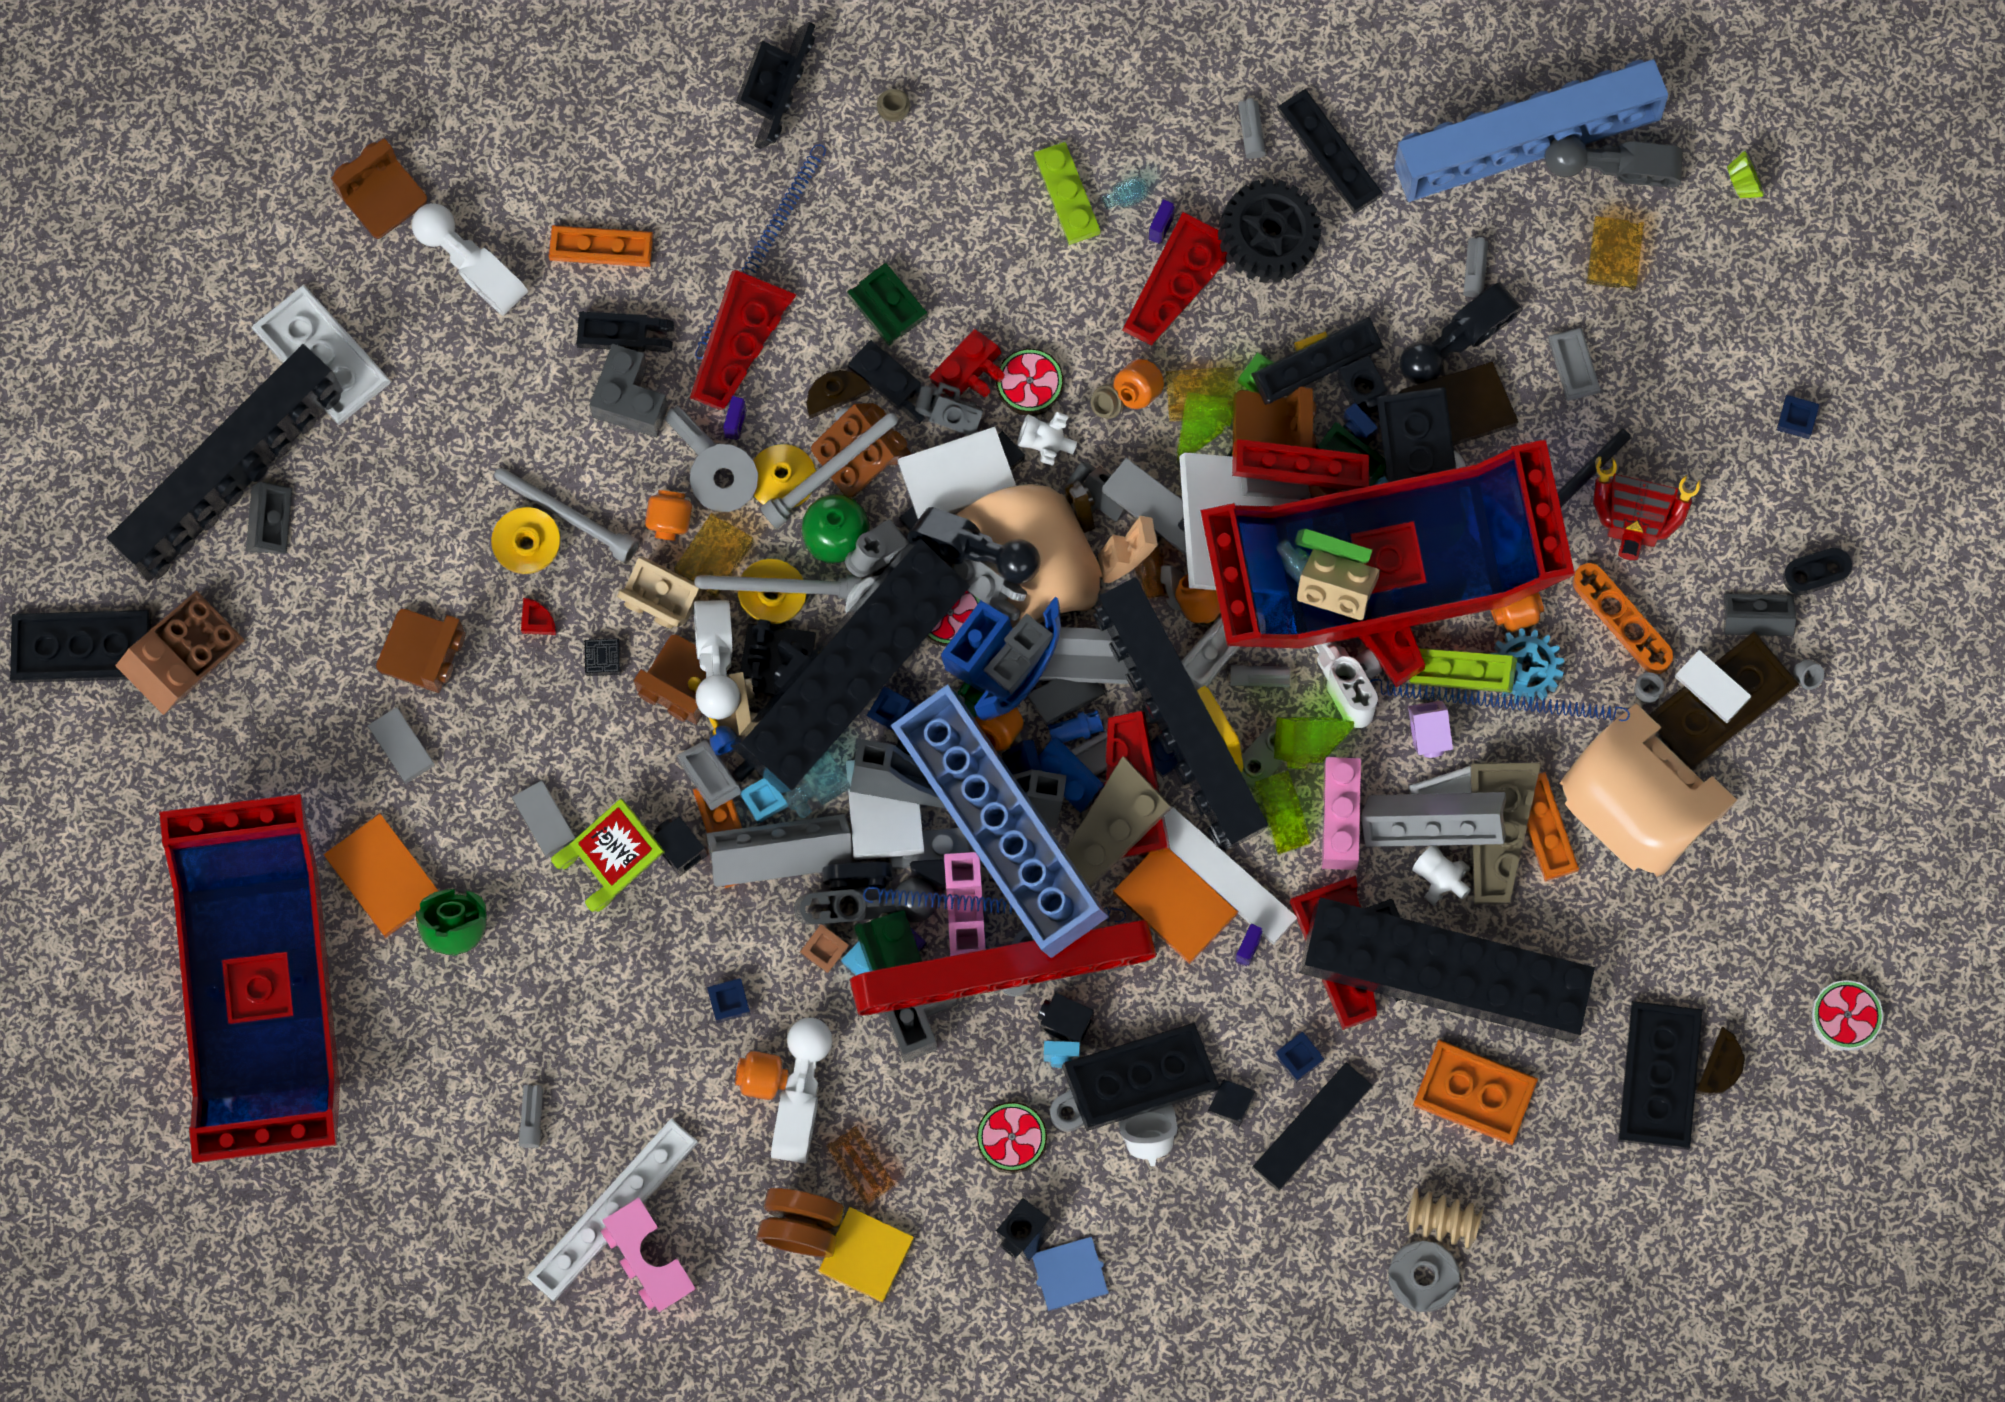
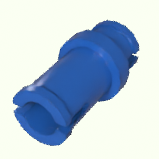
(1077, 727)

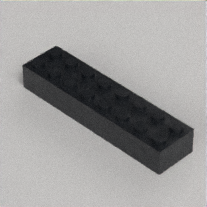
(226, 464)
(850, 666)
(1180, 715)
(1446, 970)

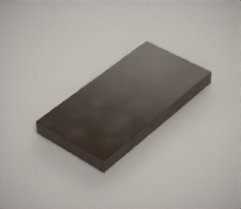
(1696, 730)

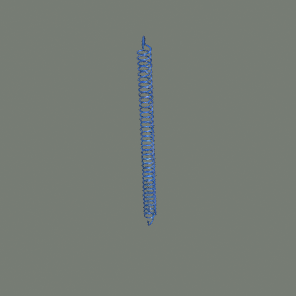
(772, 225)
(1503, 702)
(952, 901)

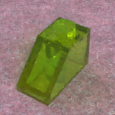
(1202, 421)
(1308, 739)
(1282, 812)

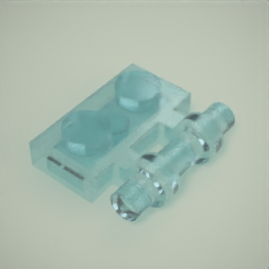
(823, 780)

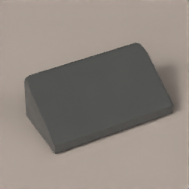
(268, 518)
(1759, 613)

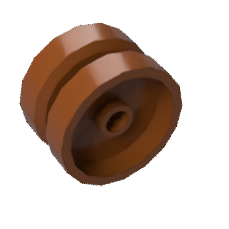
(800, 1222)

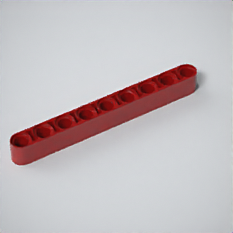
(999, 969)

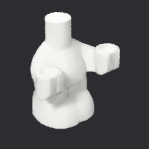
(1046, 437)
(1441, 874)

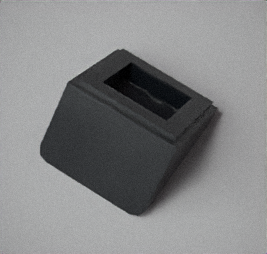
(931, 871)
(1232, 1102)

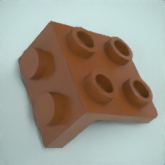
(378, 189)
(1280, 422)
(870, 462)
(421, 649)
(669, 677)

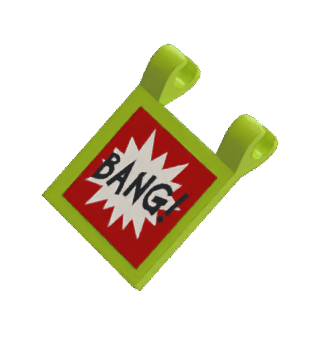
(614, 850)

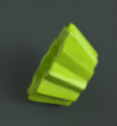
(1745, 177)

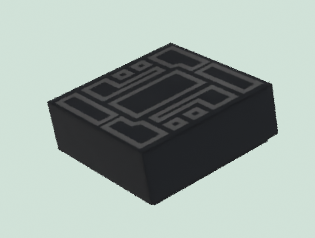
(602, 657)

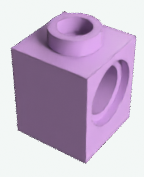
(1430, 728)

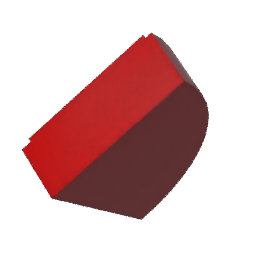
(536, 619)

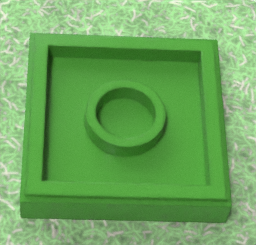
(1337, 547)

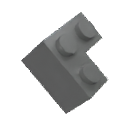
(622, 400)
(913, 1029)

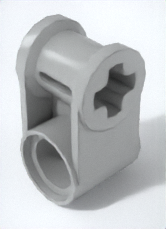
(876, 549)

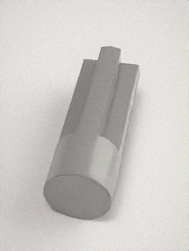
(1251, 129)
(1475, 267)
(688, 430)
(1260, 676)
(531, 1117)

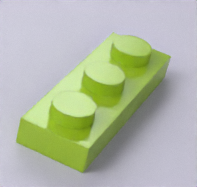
(1067, 193)
(1466, 670)

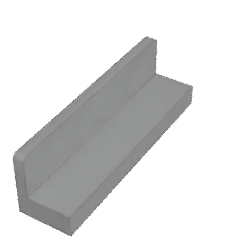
(1147, 497)
(1085, 657)
(1434, 819)
(778, 850)

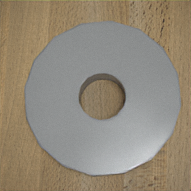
(720, 457)
(1420, 1297)

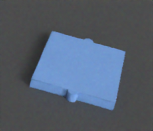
(1070, 1273)

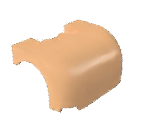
(1048, 522)
(1641, 795)

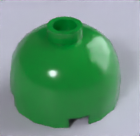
(833, 527)
(451, 921)

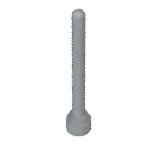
(778, 509)
(621, 545)
(841, 587)

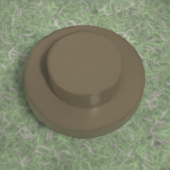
(893, 105)
(1106, 402)

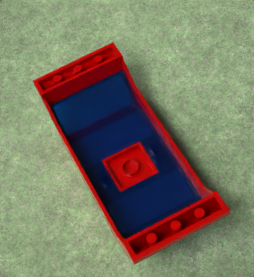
(1440, 540)
(253, 978)

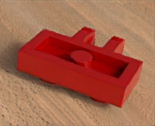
(967, 363)

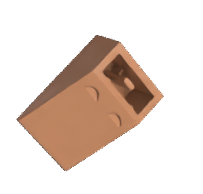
(179, 652)

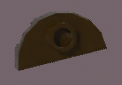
(834, 391)
(1082, 501)
(1723, 1065)

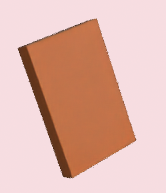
(381, 874)
(1175, 903)
(1475, 1092)

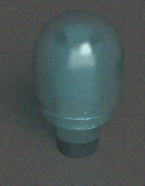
(1127, 193)
(1294, 559)

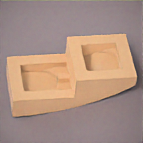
(1126, 553)

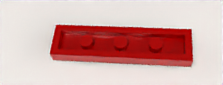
(1300, 465)

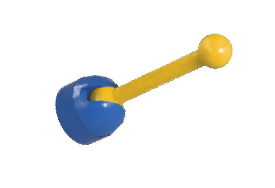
(722, 735)

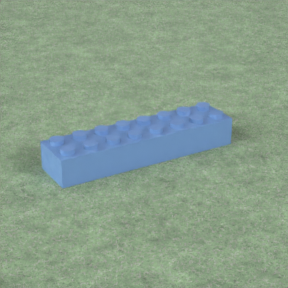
(1523, 130)
(999, 821)

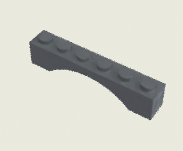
(892, 774)

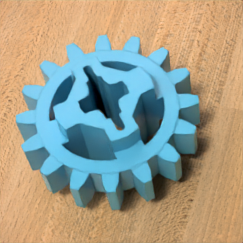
(1539, 668)

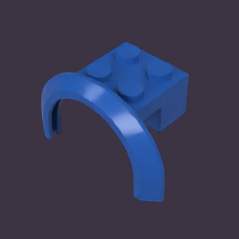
(979, 642)

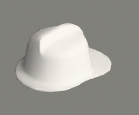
(1150, 1133)

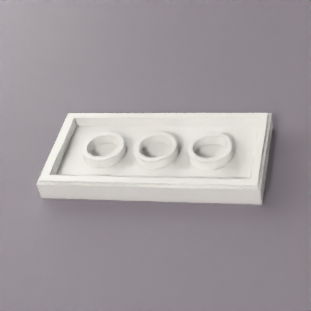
(306, 321)

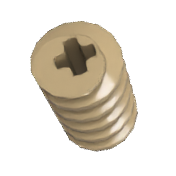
(1443, 1218)

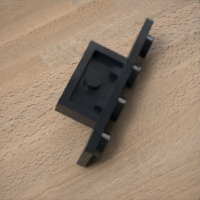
(771, 80)

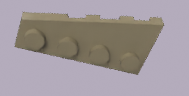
(1115, 822)
(1497, 864)

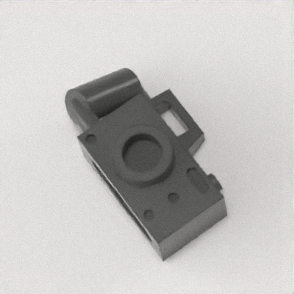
(949, 410)
(1094, 484)

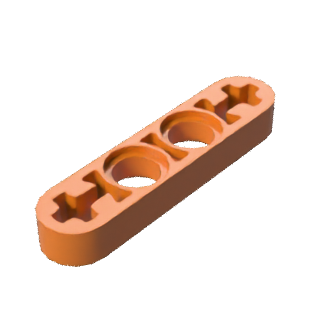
(1627, 615)

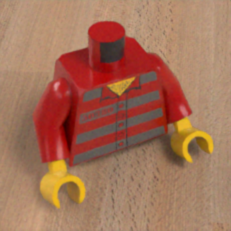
(1639, 509)

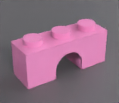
(1341, 813)
(965, 926)
(660, 1284)

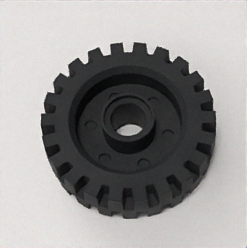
(1256, 250)

